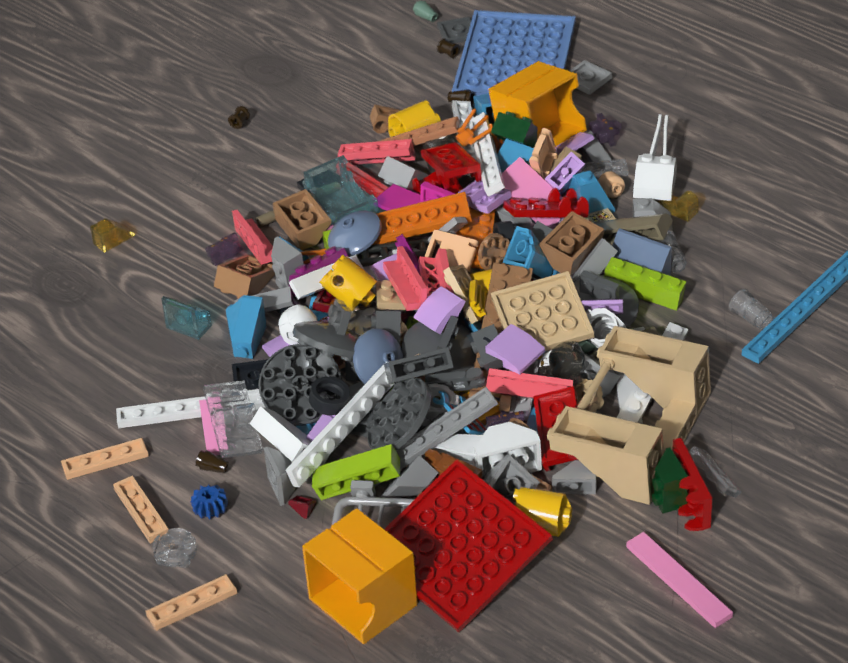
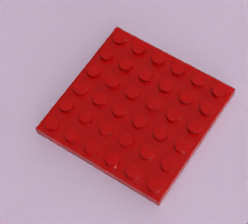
(465, 543)

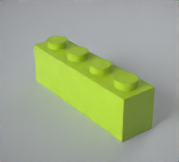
(648, 283)
(374, 465)

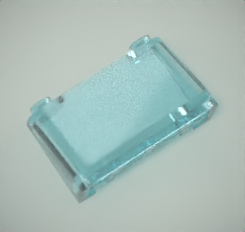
(337, 190)

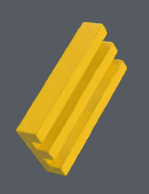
(477, 297)

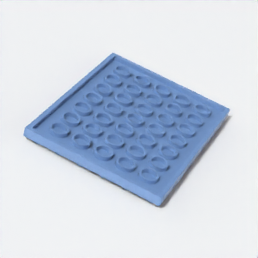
(509, 42)

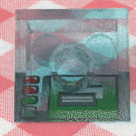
(186, 317)

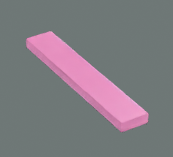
(679, 580)

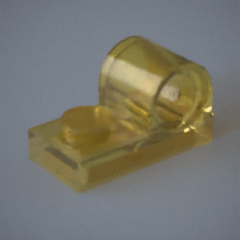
(683, 207)

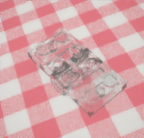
(231, 419)

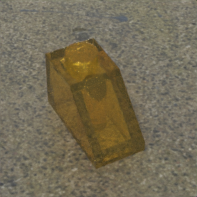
(109, 234)

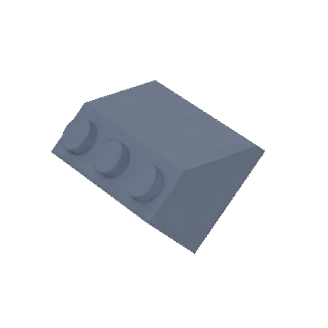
(643, 251)

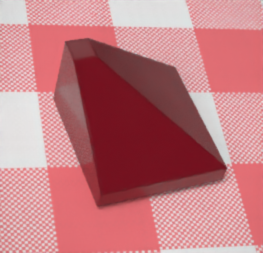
(302, 505)

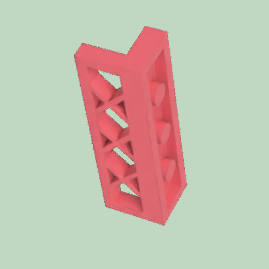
(378, 151)
(253, 238)
(440, 263)
(406, 280)
(524, 384)

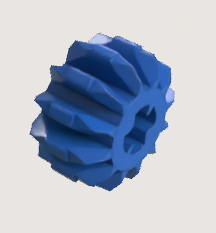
(209, 501)

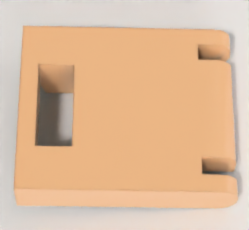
(543, 154)
(456, 246)

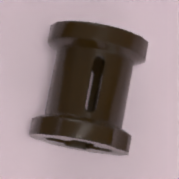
(448, 48)
(238, 117)

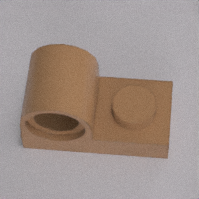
(379, 117)

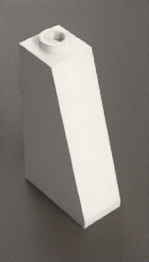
(281, 433)

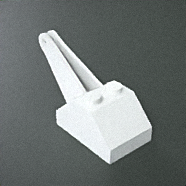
(655, 174)
(496, 443)

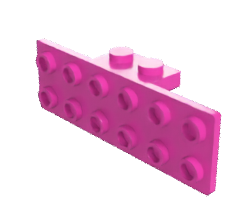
(398, 197)

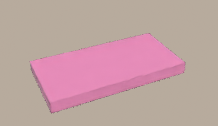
(527, 184)

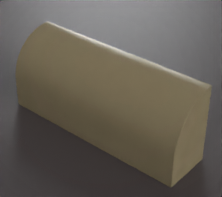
(650, 226)

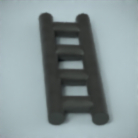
(383, 248)

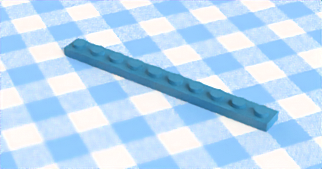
(797, 311)

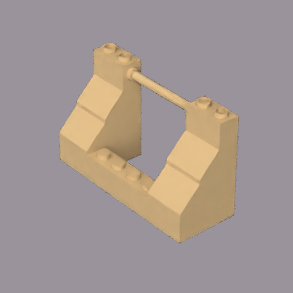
(626, 451)

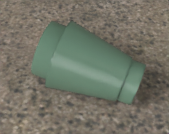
(424, 11)

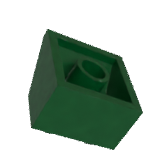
(515, 129)
(668, 474)

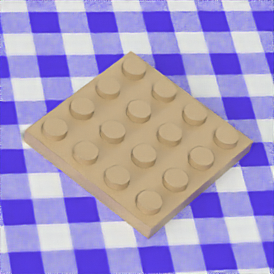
(545, 310)

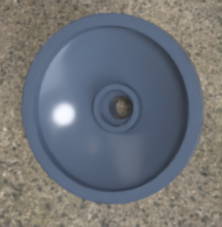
(355, 232)
(373, 350)

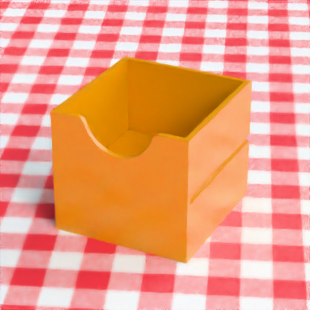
(543, 96)
(360, 575)

